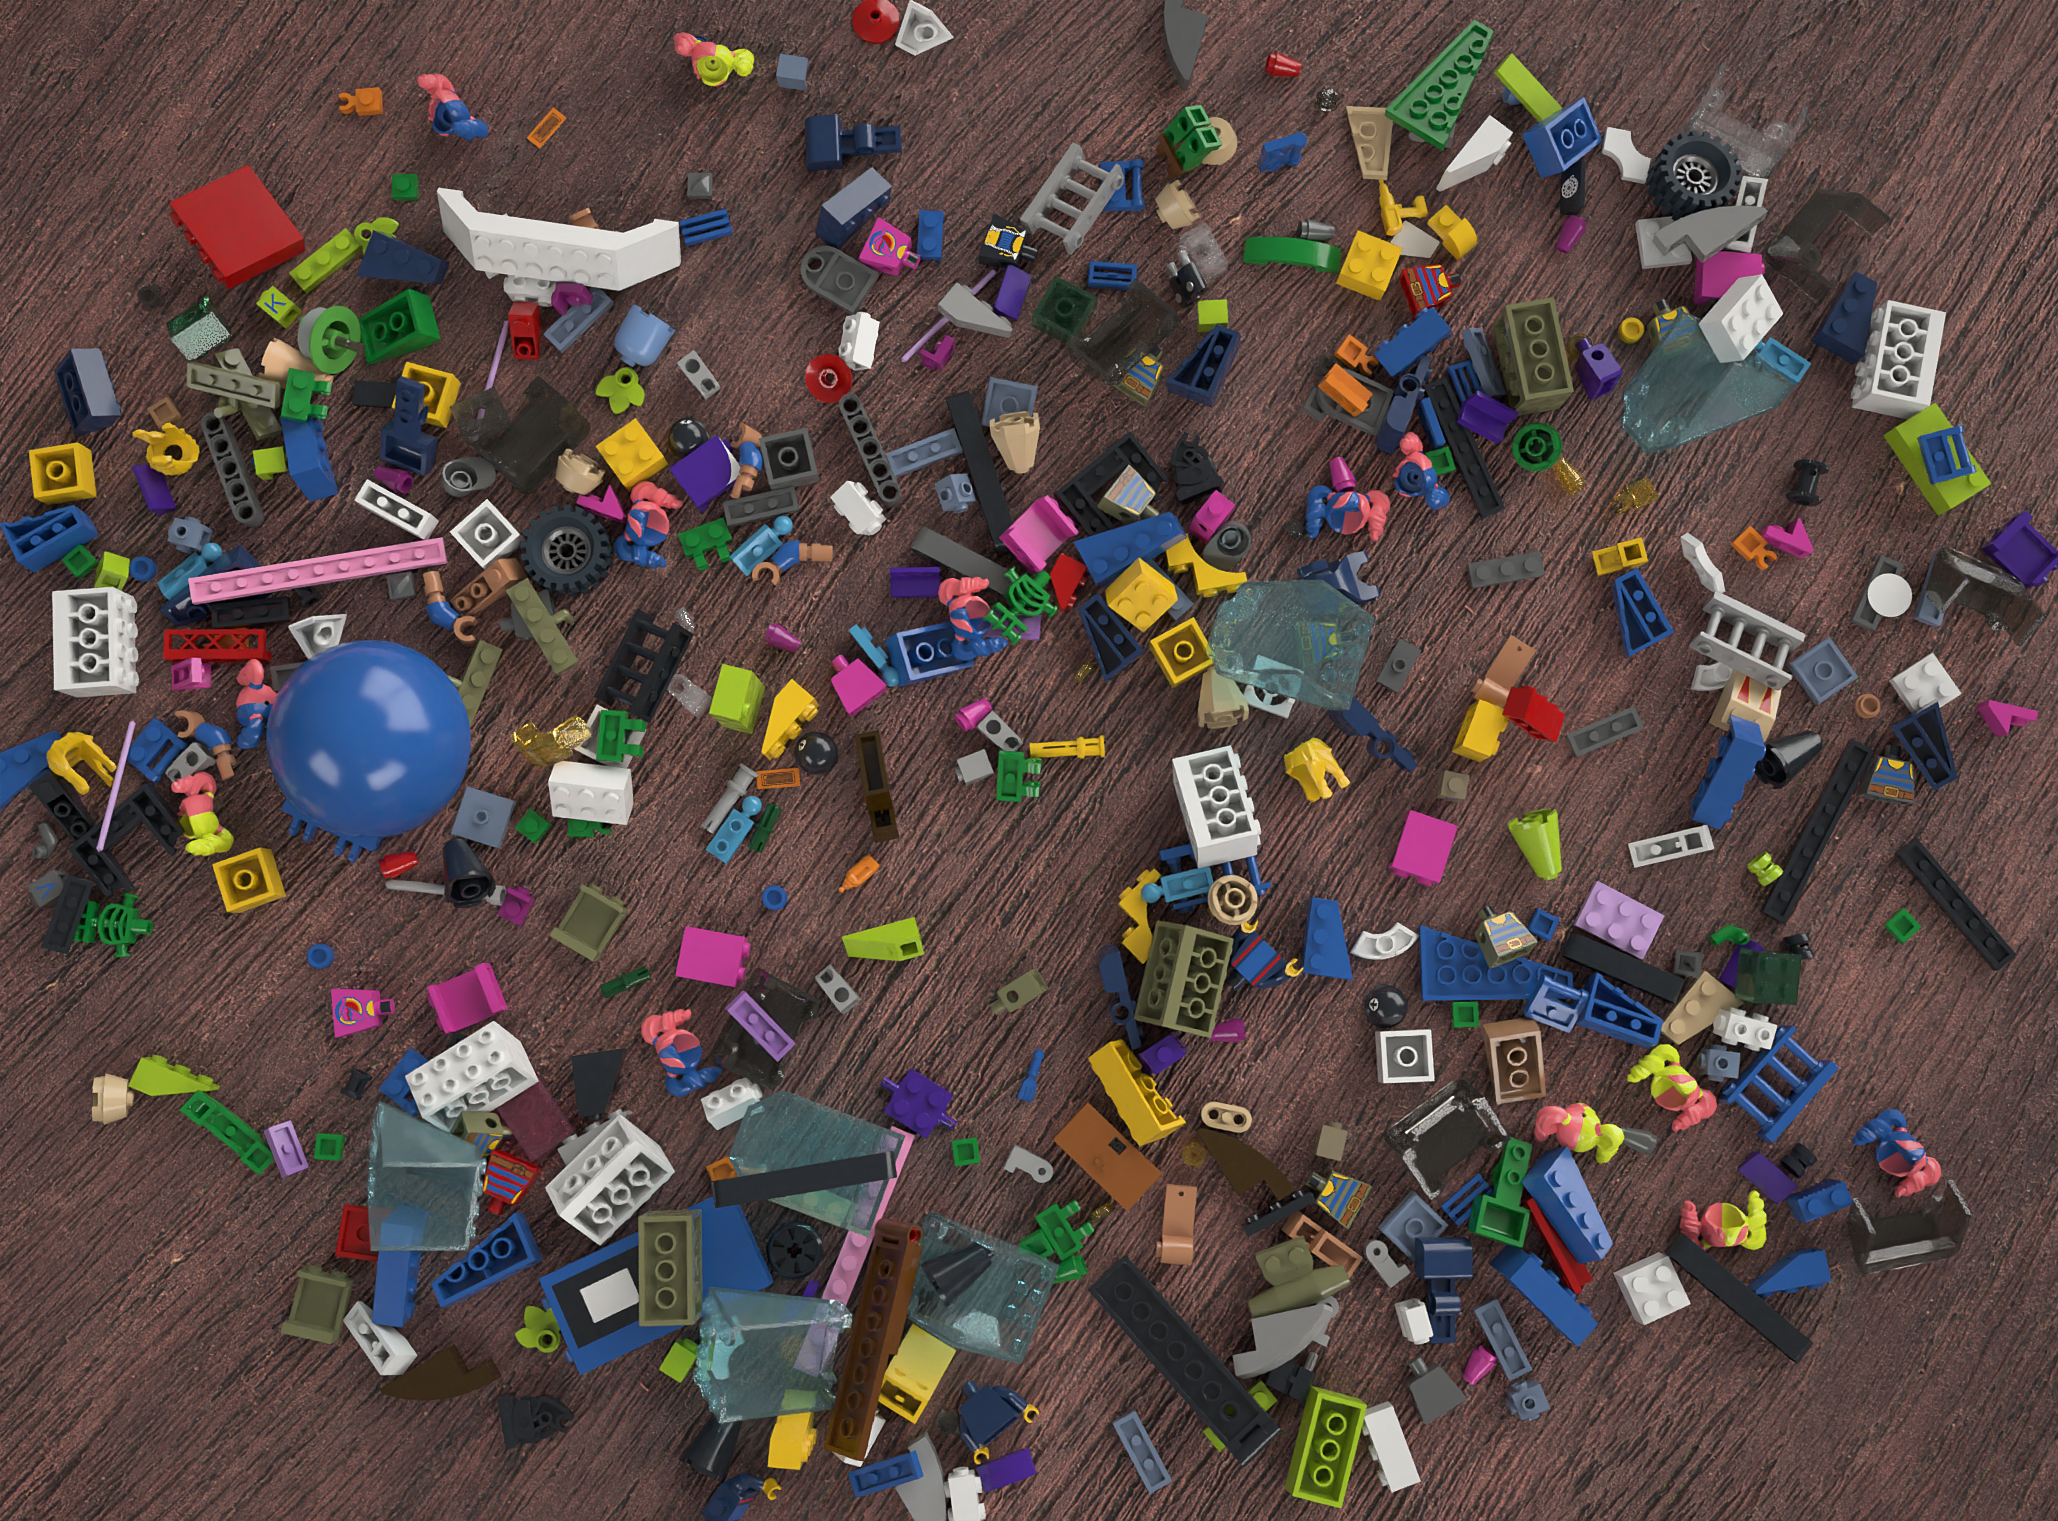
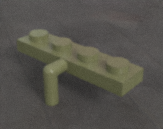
(234, 386)
(258, 416)
(544, 626)
(477, 676)

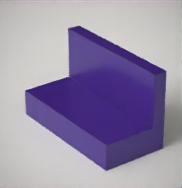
(1486, 416)
(915, 582)

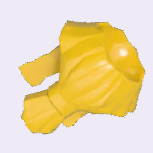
(161, 441)
(71, 750)
(1309, 765)

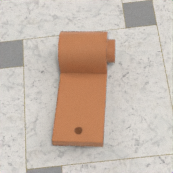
(1503, 672)
(1177, 1226)

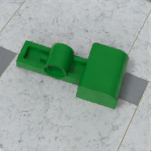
(1500, 1215)

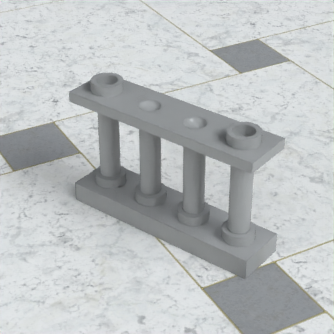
(1061, 180)
(1756, 623)

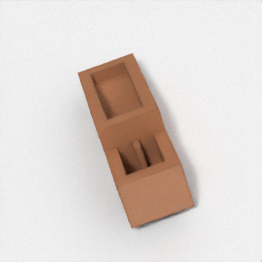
(1321, 1242)

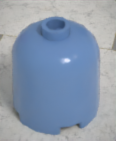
(641, 337)

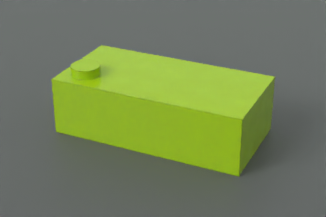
(1904, 443)
(737, 699)
(1325, 1447)

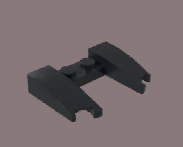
(1076, 493)
(143, 806)

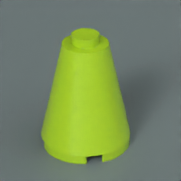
(1539, 841)

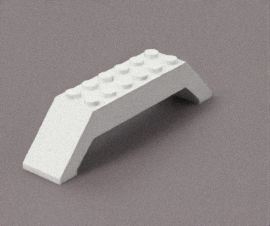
(556, 249)

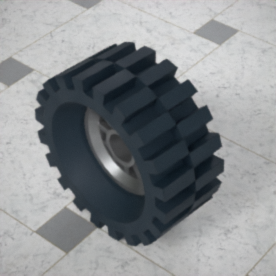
(1693, 175)
(553, 527)

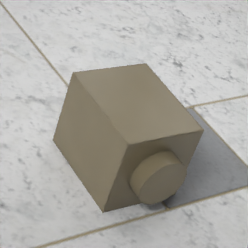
(1452, 786)
(1330, 1141)

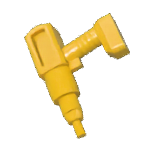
(1392, 213)

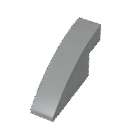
(1709, 230)
(1280, 1339)
(925, 1496)

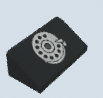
(1573, 189)

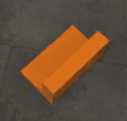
(1345, 390)

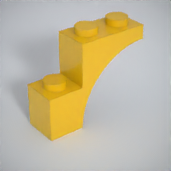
(1206, 578)
(1138, 940)

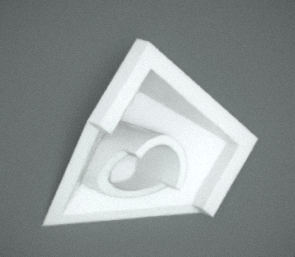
(921, 30)
(318, 633)

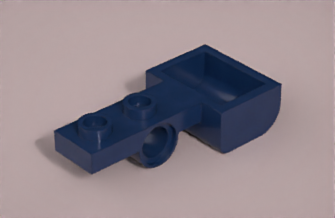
(828, 143)
(1402, 406)
(402, 439)
(1361, 722)
(1114, 980)
(1442, 1262)

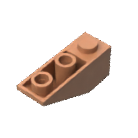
(488, 587)

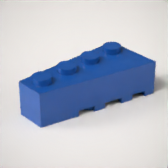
(1115, 550)
(1728, 773)
(1568, 1204)
(498, 1257)
(395, 1287)
(1545, 1293)

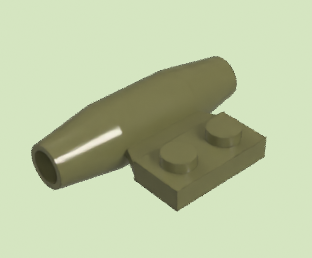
(1293, 1279)

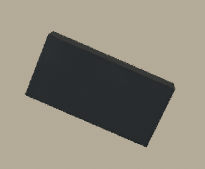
(374, 394)

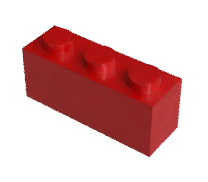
(1533, 713)

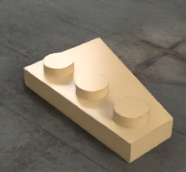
(1371, 139)
(1697, 1008)

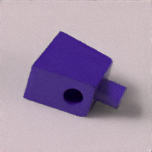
(1596, 368)
(1161, 1053)

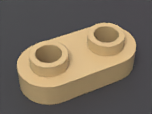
(1225, 1117)

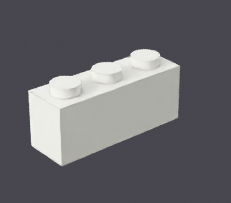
(1750, 194)
(396, 510)
(1389, 1447)

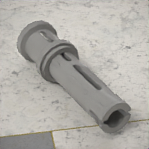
(736, 788)

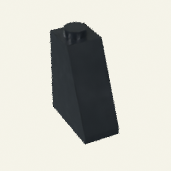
(596, 1081)

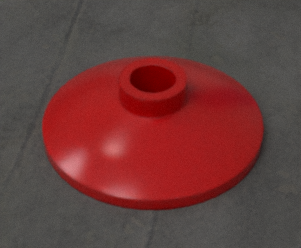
(878, 29)
(819, 383)

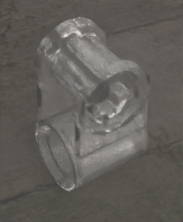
(691, 697)

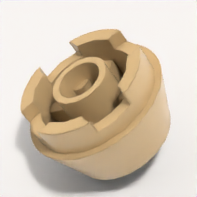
(1228, 139)
(1175, 206)
(578, 473)
(1232, 900)
(111, 1098)

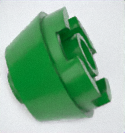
(1537, 446)

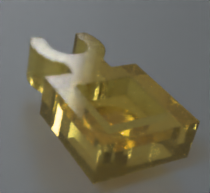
(1637, 495)

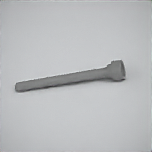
(496, 899)

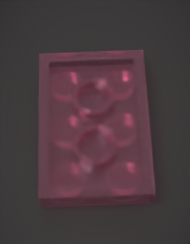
(536, 1120)

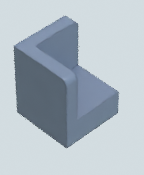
(792, 72)

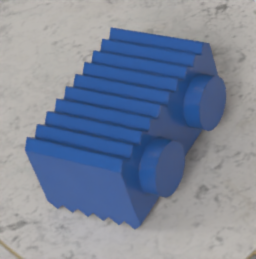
(1819, 1200)

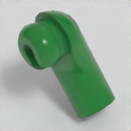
(1731, 934)

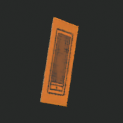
(546, 128)
(778, 778)

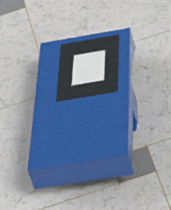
(599, 1293)

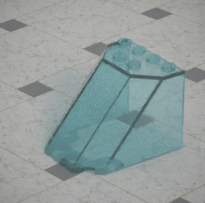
(1690, 394)
(1292, 641)
(420, 1185)
(998, 1308)

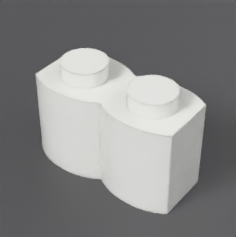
(1414, 1320)

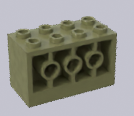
(1532, 356)
(1184, 978)
(670, 1267)

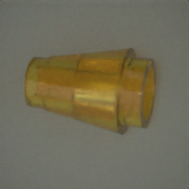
(1569, 477)

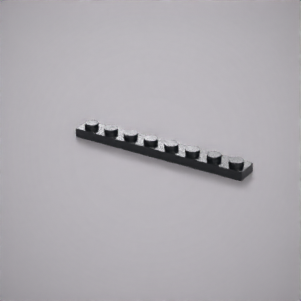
(1817, 831)

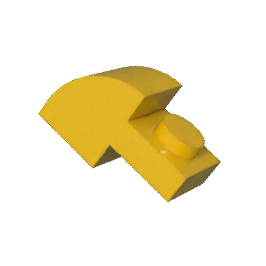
(1456, 234)
(1620, 557)

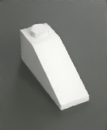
(1671, 846)
(381, 1343)

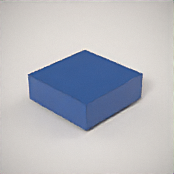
(1542, 924)

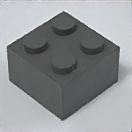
(789, 459)

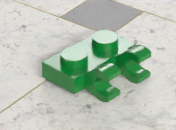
(298, 394)
(705, 538)
(612, 736)
(1010, 776)
(1060, 1232)

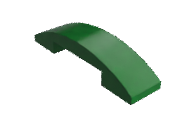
(1292, 252)
(230, 1129)

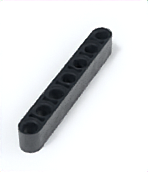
(980, 466)
(804, 1179)
(1738, 1297)

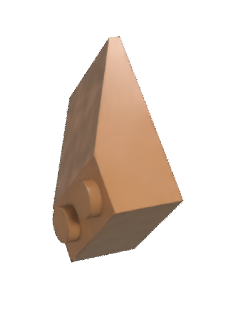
(1515, 1060)

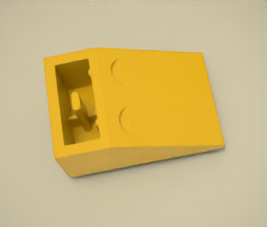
(789, 712)
(914, 1373)

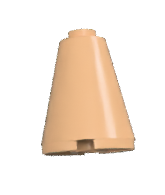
(281, 357)

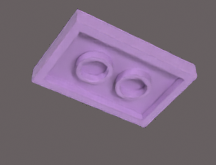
(1618, 920)

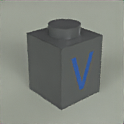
(48, 889)

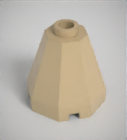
(1016, 439)
(1220, 701)

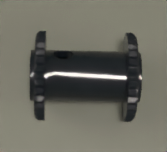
(1807, 482)

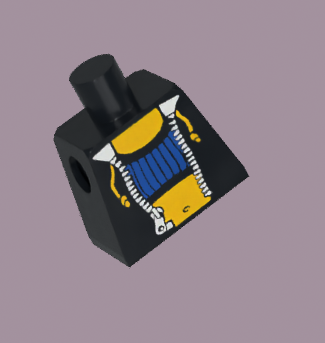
(1005, 244)

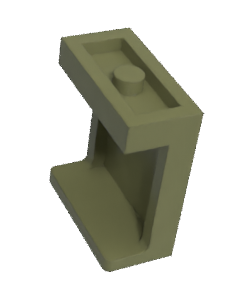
(590, 922)
(319, 1305)

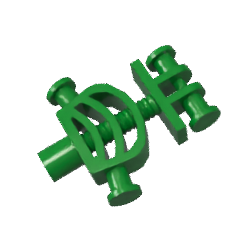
(1024, 590)
(118, 929)

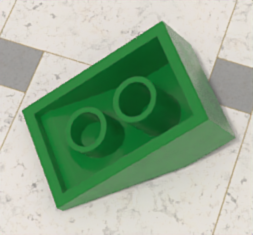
(399, 327)

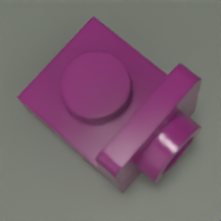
(571, 294)
(942, 353)
(516, 904)

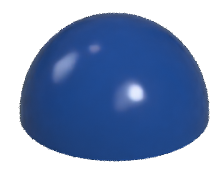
(367, 743)

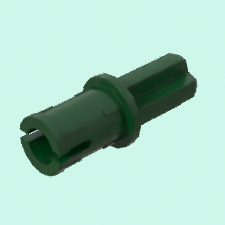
(764, 827)
(625, 982)

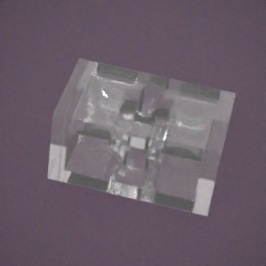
(1202, 241)

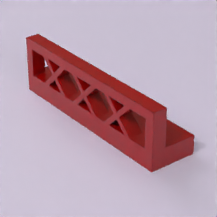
(218, 655)
(1572, 1273)

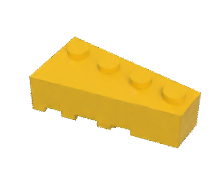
(792, 1441)

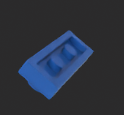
(885, 1474)

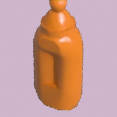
(859, 873)

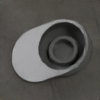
(467, 475)
(1227, 545)

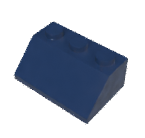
(87, 391)

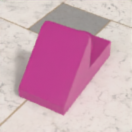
(609, 508)
(1793, 541)
(191, 675)
(2001, 715)

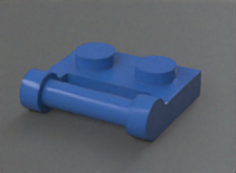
(1276, 152)
(1118, 200)
(1939, 458)
(149, 747)
(1553, 1011)
(396, 1085)

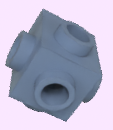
(955, 493)
(188, 534)
(1718, 1063)
(1526, 1400)

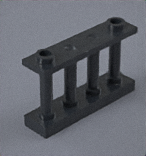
(660, 674)

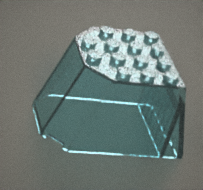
(797, 1132)

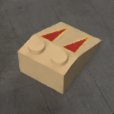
(1747, 700)

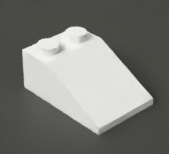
(1478, 155)

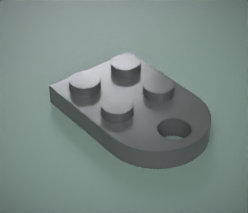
(839, 278)
(1371, 417)

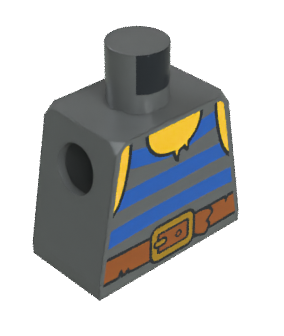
(1888, 778)

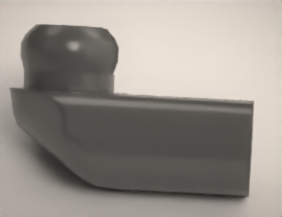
(48, 843)

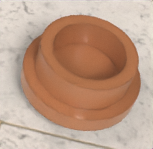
(1867, 706)

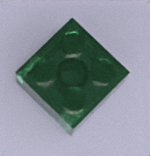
(1064, 310)
(198, 329)
(1768, 976)

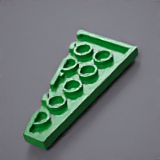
(1437, 95)

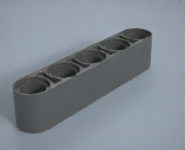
(866, 440)
(240, 478)
(960, 560)

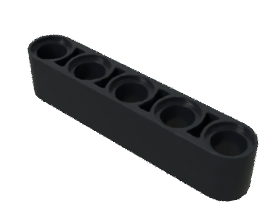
(1622, 968)

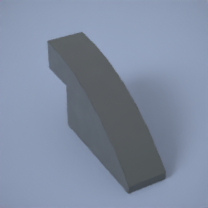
(1182, 39)

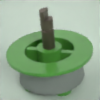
(330, 338)

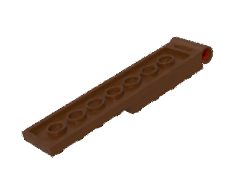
(874, 1335)

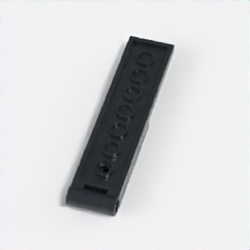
(1185, 1360)

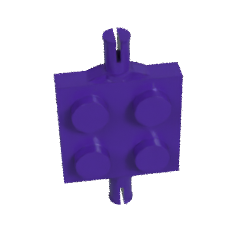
(918, 1103)

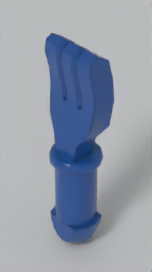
(1029, 1084)

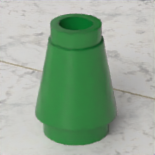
(1071, 1269)

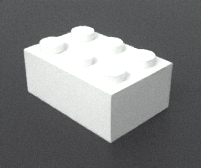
(1740, 318)
(591, 792)

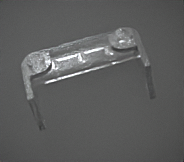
(1756, 150)

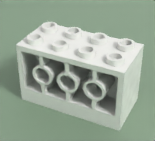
(1899, 360)
(94, 642)
(1216, 806)
(471, 1076)
(609, 1180)

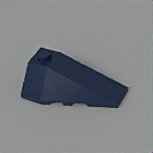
(183, 611)

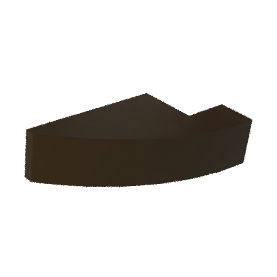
(876, 786)
(1243, 1164)
(442, 1378)

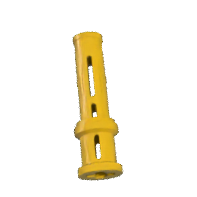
(1081, 747)

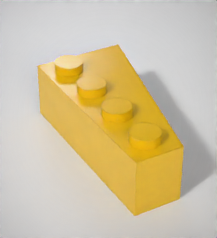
(1134, 1093)

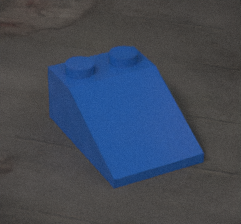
(1562, 138)
(925, 653)

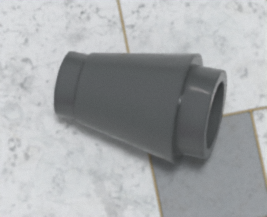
(1314, 230)
(1639, 1140)

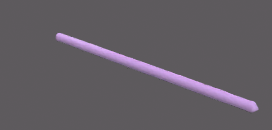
(934, 329)
(495, 362)
(115, 787)

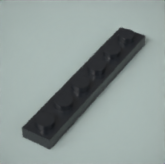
(1464, 449)
(1955, 904)

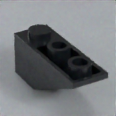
(62, 803)

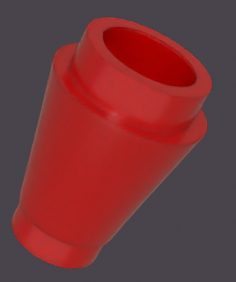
(1281, 65)
(396, 864)

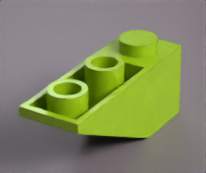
(887, 942)
(157, 1077)

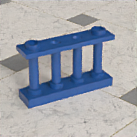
(1173, 858)
(1788, 1107)

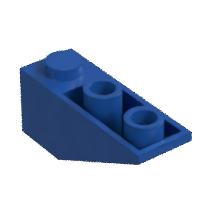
(1794, 1270)

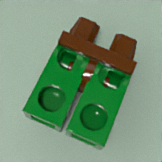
(1187, 141)

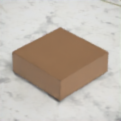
(164, 412)

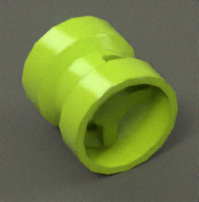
(1764, 868)

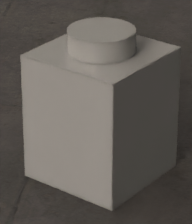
(974, 767)

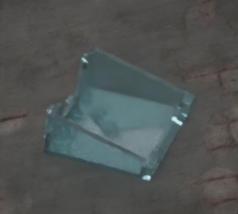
(767, 1353)

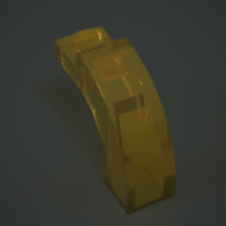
(553, 745)

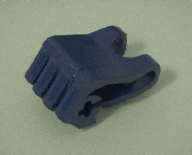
(1342, 576)

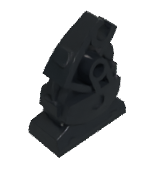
(1192, 474)
(526, 1416)

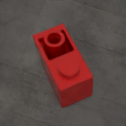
(525, 329)
(1065, 580)

